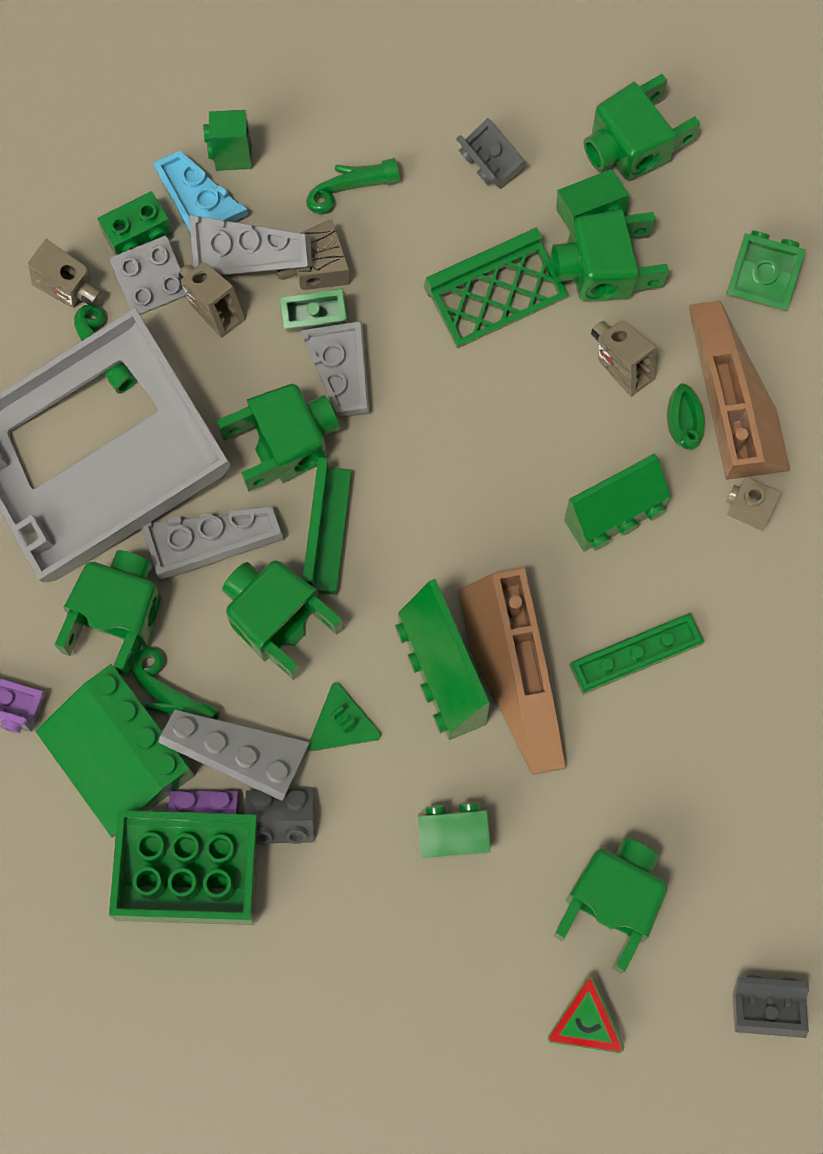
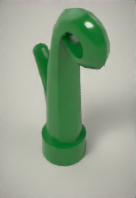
(352, 178)
(118, 376)
(170, 698)

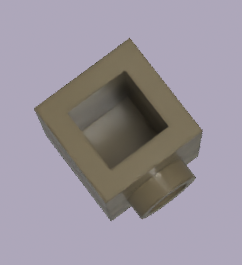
(752, 503)

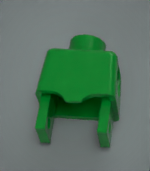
(634, 133)
(603, 258)
(288, 433)
(115, 602)
(272, 610)
(619, 894)

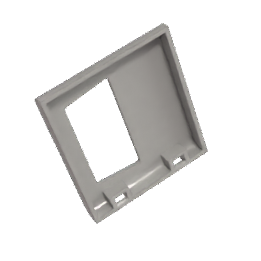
(122, 481)

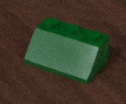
(618, 504)

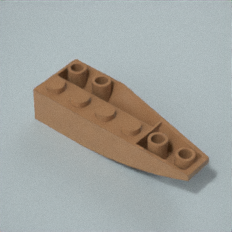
(739, 403)
(513, 663)

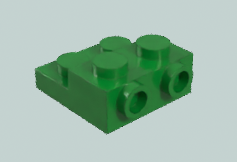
(766, 270)

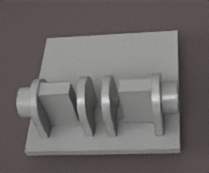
(148, 275)

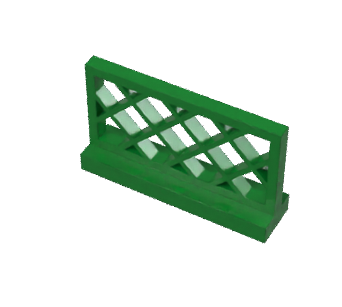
(485, 263)

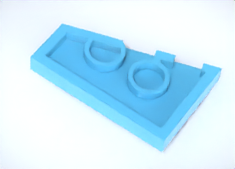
(194, 192)

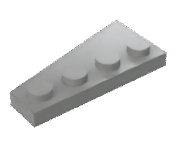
(246, 248)
(196, 542)
(243, 753)

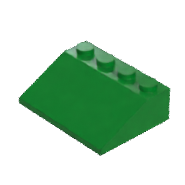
(443, 663)
(112, 749)
(184, 868)

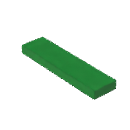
(636, 653)

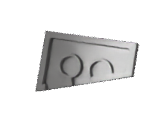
(341, 363)

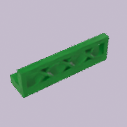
(327, 527)

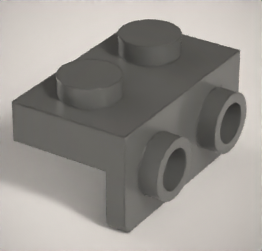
(492, 153)
(282, 820)
(770, 1006)

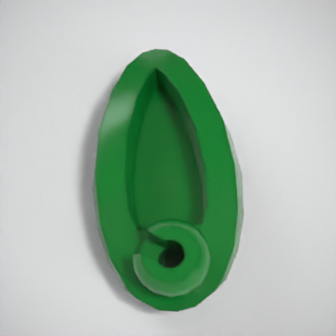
(685, 417)

